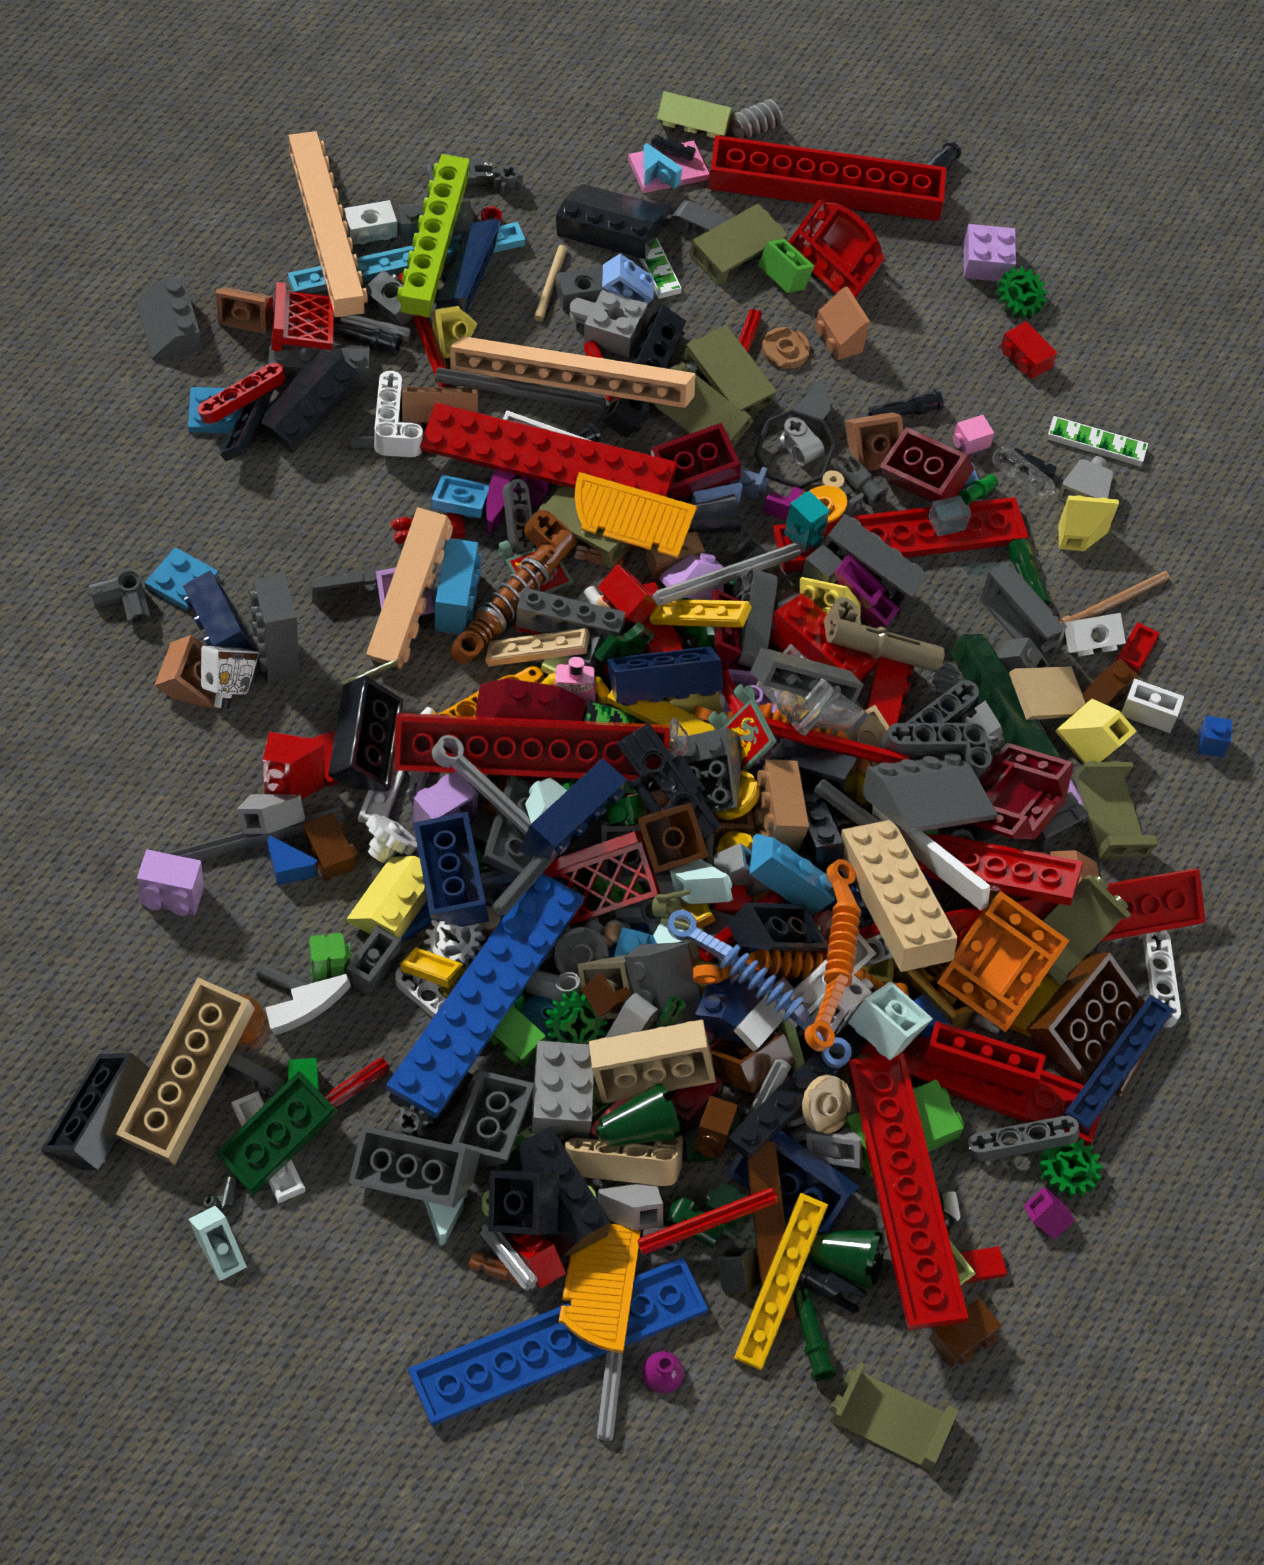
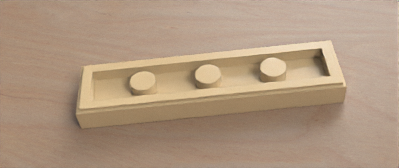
(537, 647)

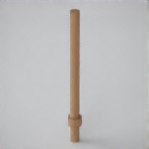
(1118, 598)

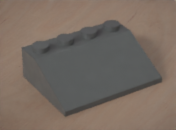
(928, 793)

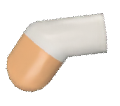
(595, 598)
(612, 931)

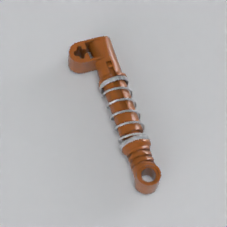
(534, 571)

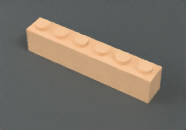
(410, 587)

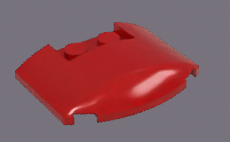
(838, 246)

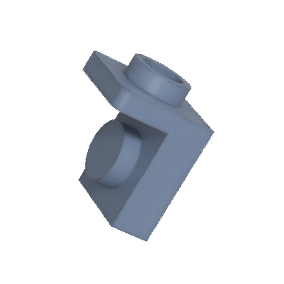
(752, 483)

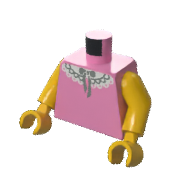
(579, 681)

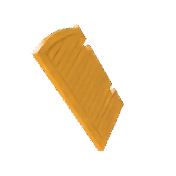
(632, 514)
(601, 1289)

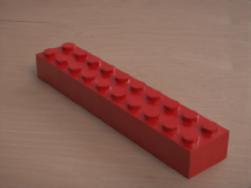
(829, 176)
(518, 744)

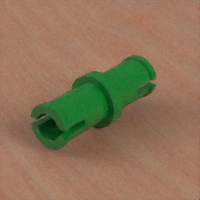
(979, 488)

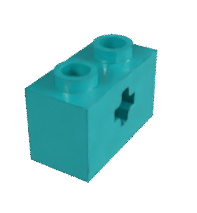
(807, 521)

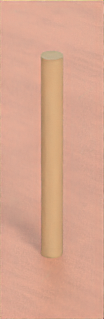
(550, 283)

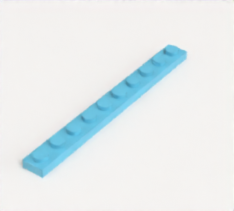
(395, 261)

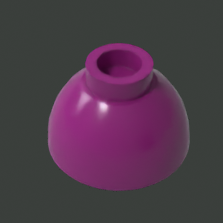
(663, 1372)

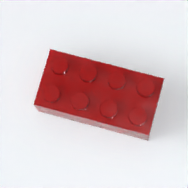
(803, 626)

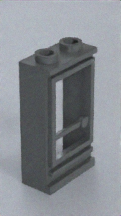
(1021, 609)

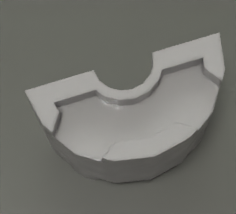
(990, 723)

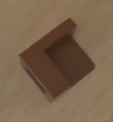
(603, 997)

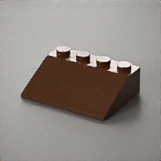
(1086, 1015)

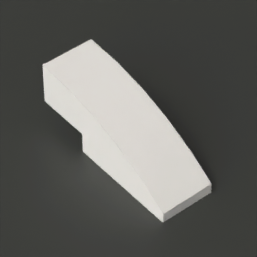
(306, 1004)

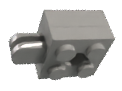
(601, 323)

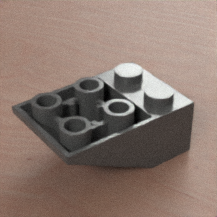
(717, 764)

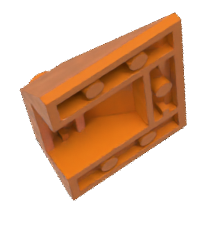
(1002, 961)

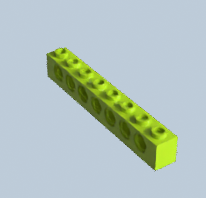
(434, 235)

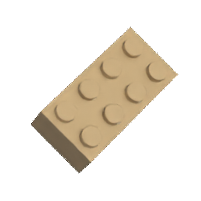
(665, 1055)

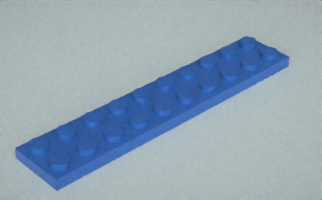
(484, 995)
(546, 1348)

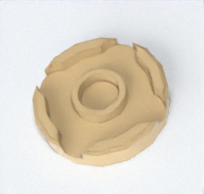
(826, 1104)

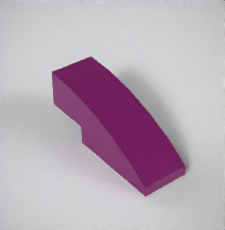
(495, 503)
(874, 605)

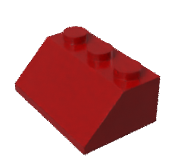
(293, 765)

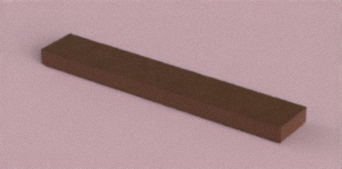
(769, 1221)

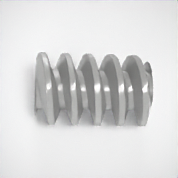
(756, 119)

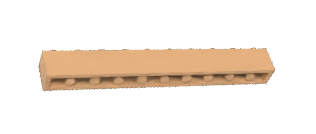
(327, 225)
(573, 371)

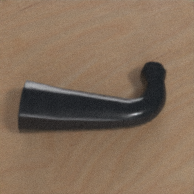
(717, 515)

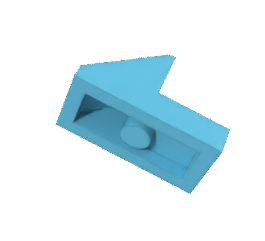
(658, 165)

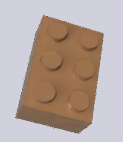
(781, 803)

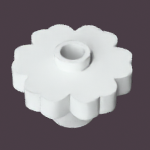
(389, 838)

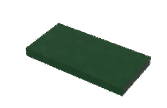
(276, 1132)

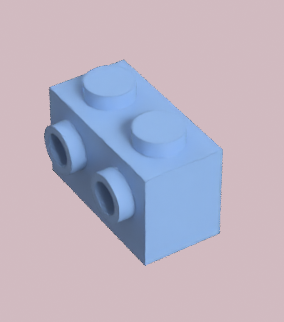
(627, 279)

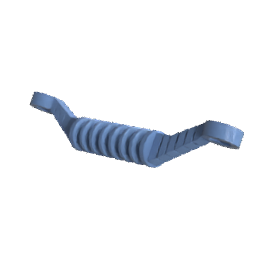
(728, 956)

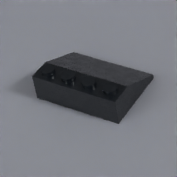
(611, 220)

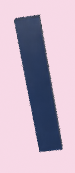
(1119, 1062)

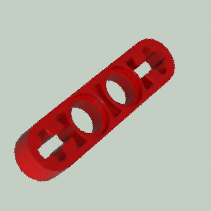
(218, 405)

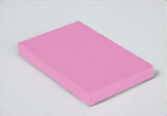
(692, 171)

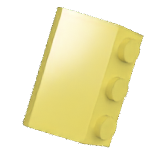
(392, 898)

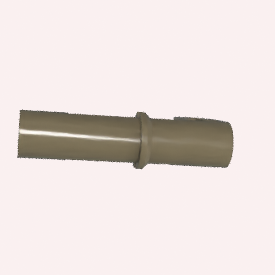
(845, 629)

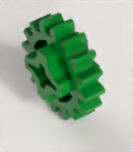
(1023, 290)
(563, 1022)
(1084, 1169)

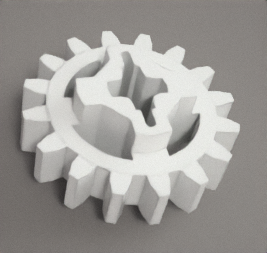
(467, 936)

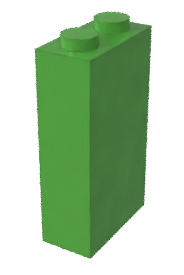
(937, 1118)

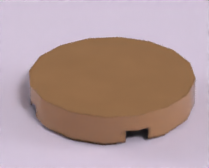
(783, 354)

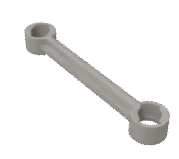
(478, 780)

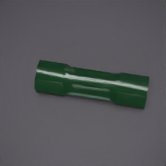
(1023, 559)

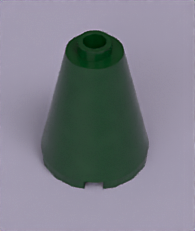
(640, 1120)
(849, 1254)

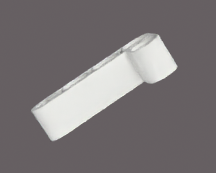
(390, 435)

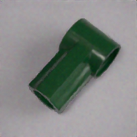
(685, 1209)

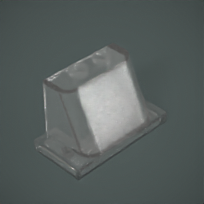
(819, 709)

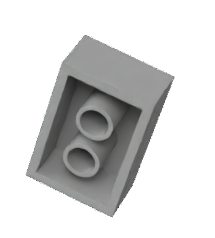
(562, 1089)

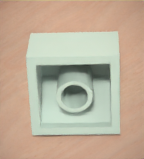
(889, 1020)

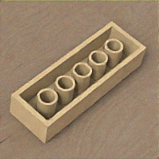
(898, 896)
(185, 1071)

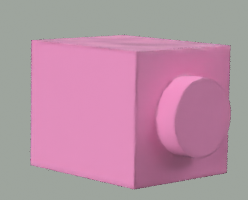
(973, 435)

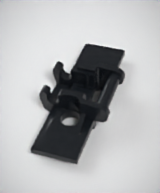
(673, 777)

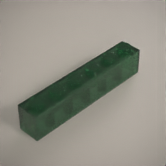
(984, 668)

